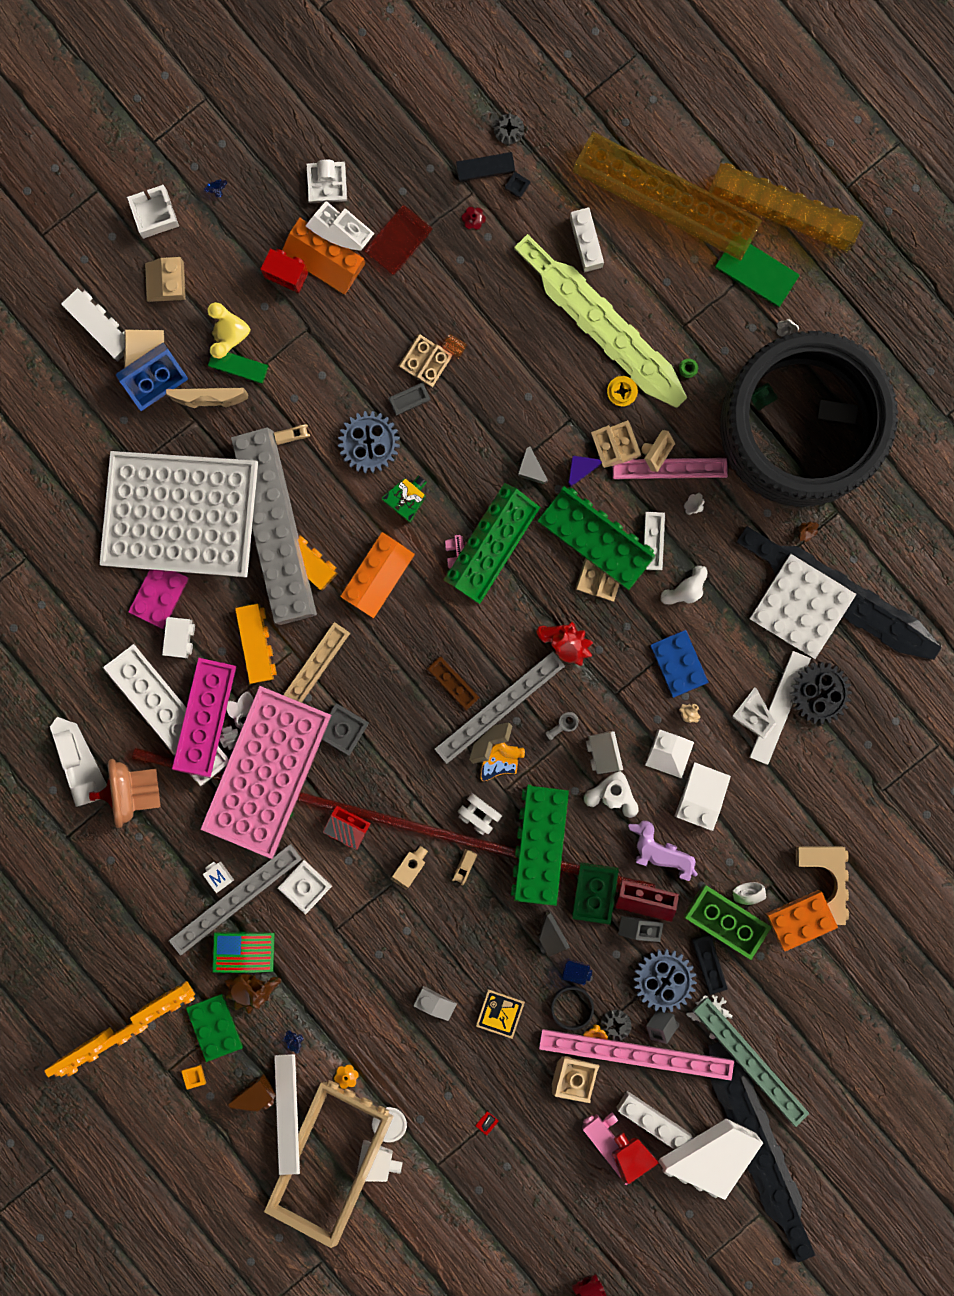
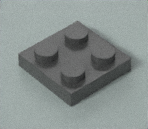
(344, 729)

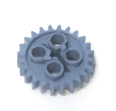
(352, 444)
(679, 989)

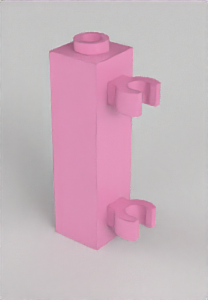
(601, 1136)

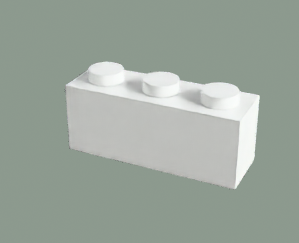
(586, 239)

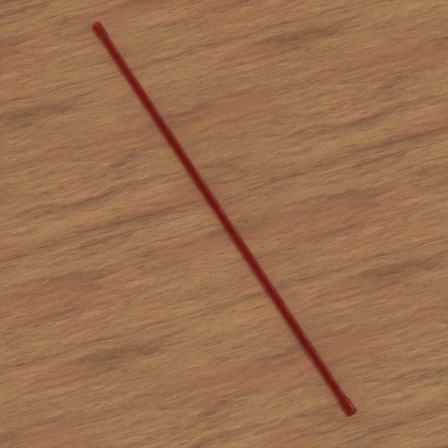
(149, 757)

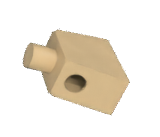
(404, 874)

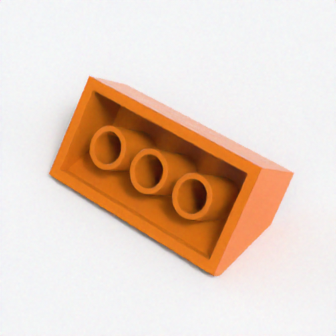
(323, 259)
(377, 575)

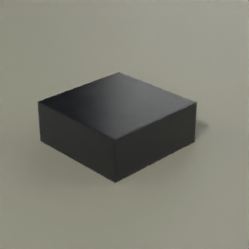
(517, 185)

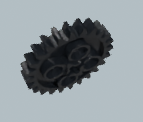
(828, 708)

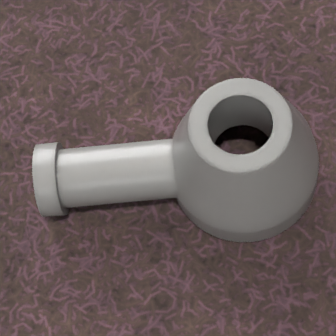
(564, 725)

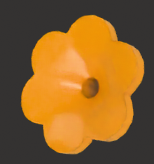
(596, 1032)
(349, 1072)

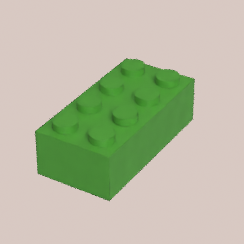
(727, 921)

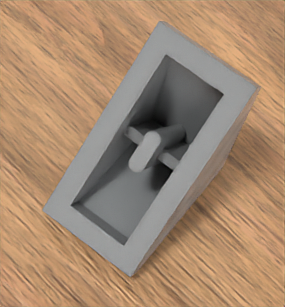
(531, 468)

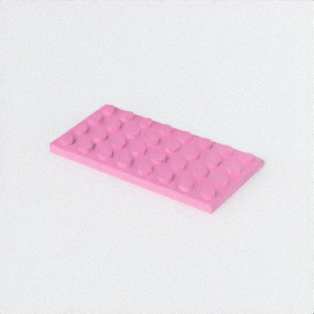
(266, 772)

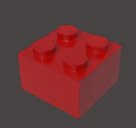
(284, 270)

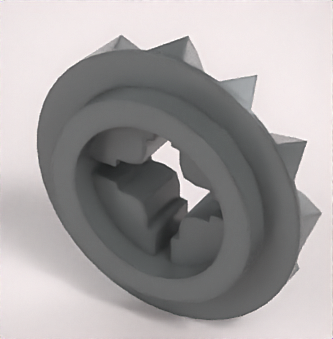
(501, 133)
(620, 1017)

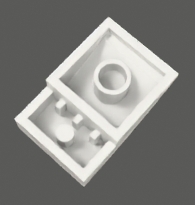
(339, 227)

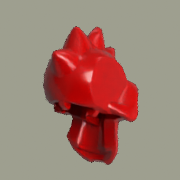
(567, 642)

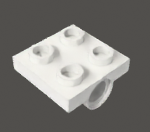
(326, 181)

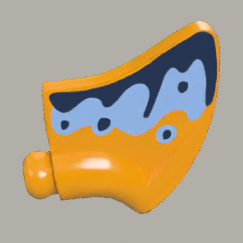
(502, 760)

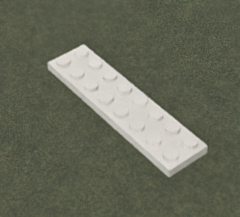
(154, 701)

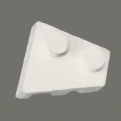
(755, 715)

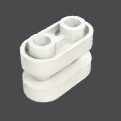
(467, 814)

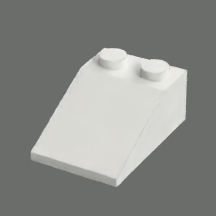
(605, 752)
(703, 796)

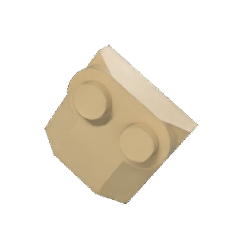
(574, 1079)

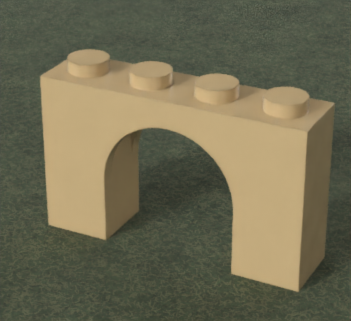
(833, 859)

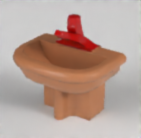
(128, 791)

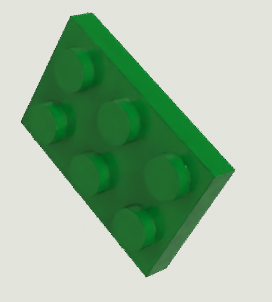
(214, 1027)

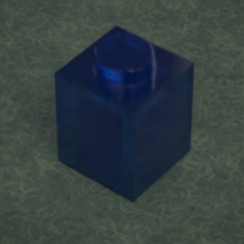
(576, 972)

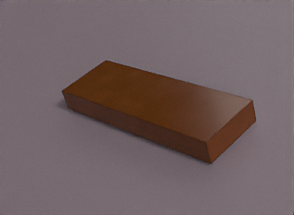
(453, 683)

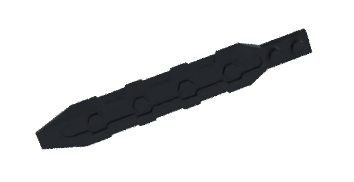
(866, 610)
(768, 1168)

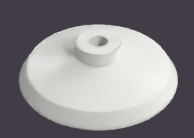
(397, 1127)

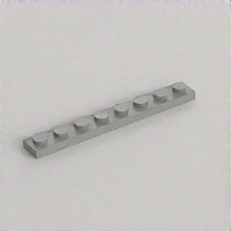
(499, 707)
(235, 899)

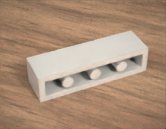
(96, 323)
(653, 1121)

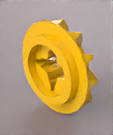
(627, 384)

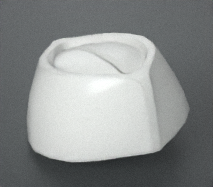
(749, 893)

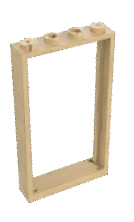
(301, 1224)

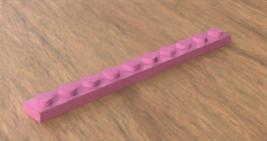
(636, 1054)

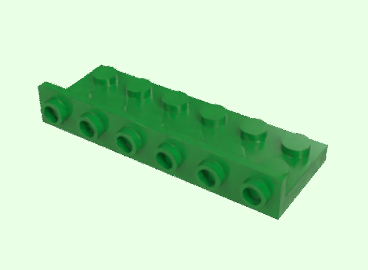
(597, 537)
(492, 543)
(540, 845)

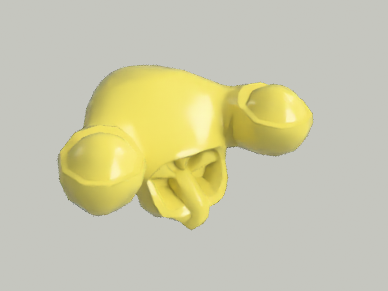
(227, 331)

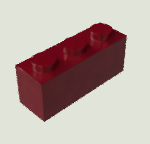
(647, 901)

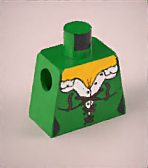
(406, 498)

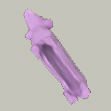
(660, 854)

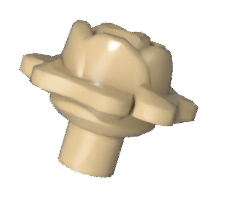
(689, 713)

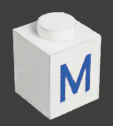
(217, 876)

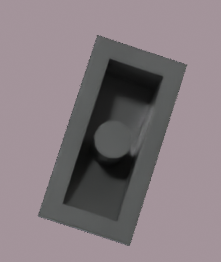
(640, 929)

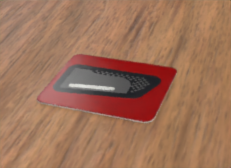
(487, 1123)

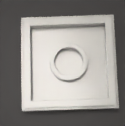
(304, 887)

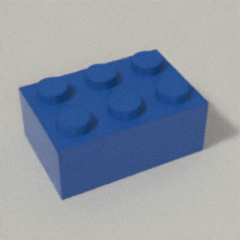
(151, 376)

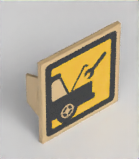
(500, 1014)

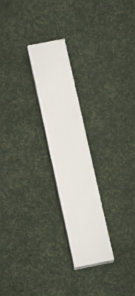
(780, 707)
(287, 1114)

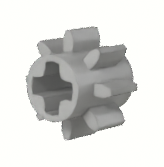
(229, 737)

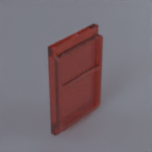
(398, 240)

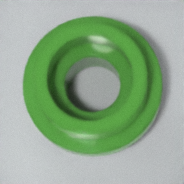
(690, 362)

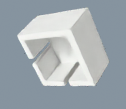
(154, 214)

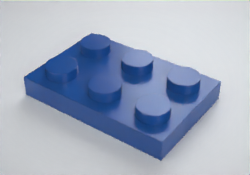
(679, 663)

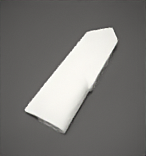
(77, 761)

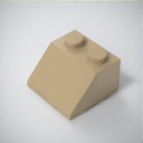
(165, 279)

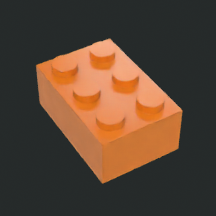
(801, 920)

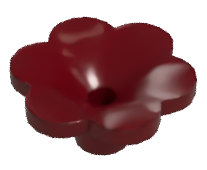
(471, 222)

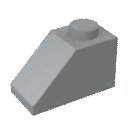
(434, 1004)

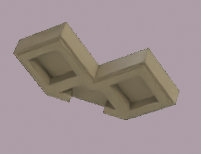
(495, 735)

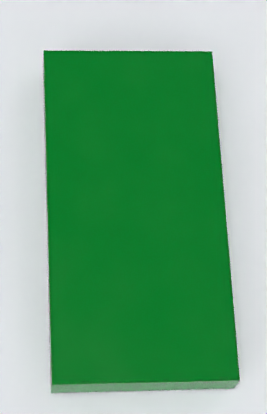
(760, 274)

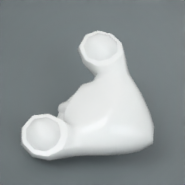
(688, 590)
(615, 793)

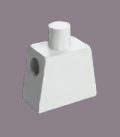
(382, 1164)

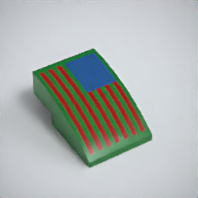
(243, 952)

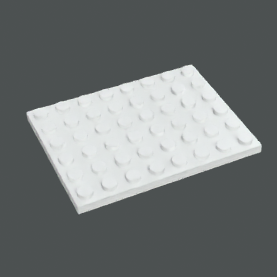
(179, 513)

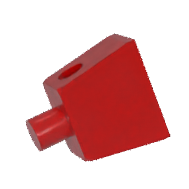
(632, 1158)

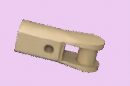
(288, 435)
(466, 864)

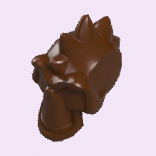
(250, 991)

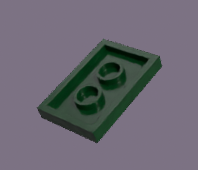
(595, 893)

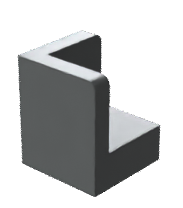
(661, 1027)

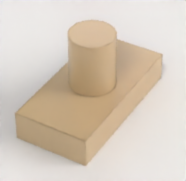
(658, 452)

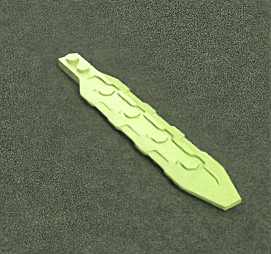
(604, 325)

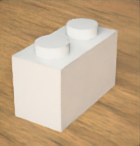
(178, 637)

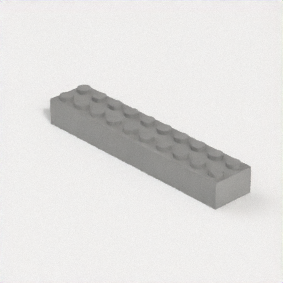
(276, 530)

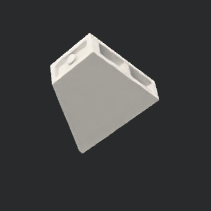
(713, 1158)

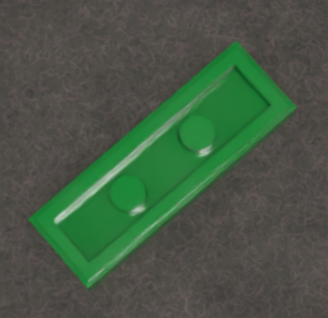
(240, 367)

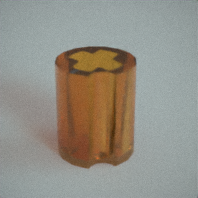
(454, 345)

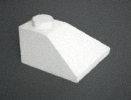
(669, 753)

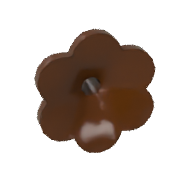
(808, 531)

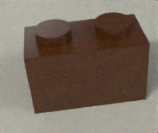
(255, 1096)

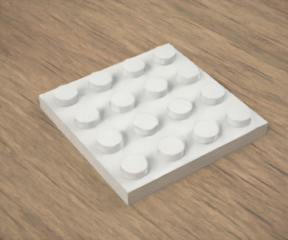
(802, 606)

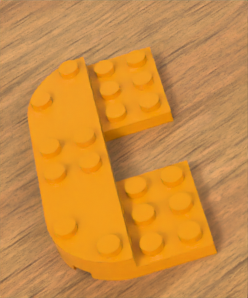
(90, 1049)

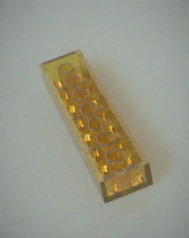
(785, 207)

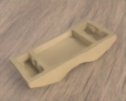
(208, 397)

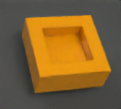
(193, 1077)

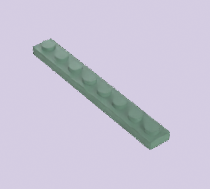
(750, 1062)

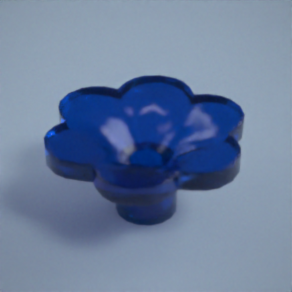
(216, 187)
(293, 1041)

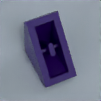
(581, 467)

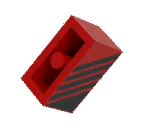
(346, 827)

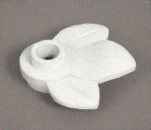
(240, 709)

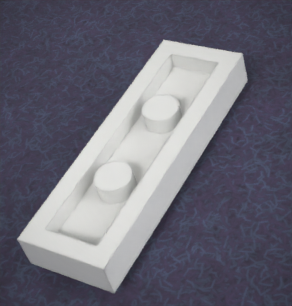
(655, 537)

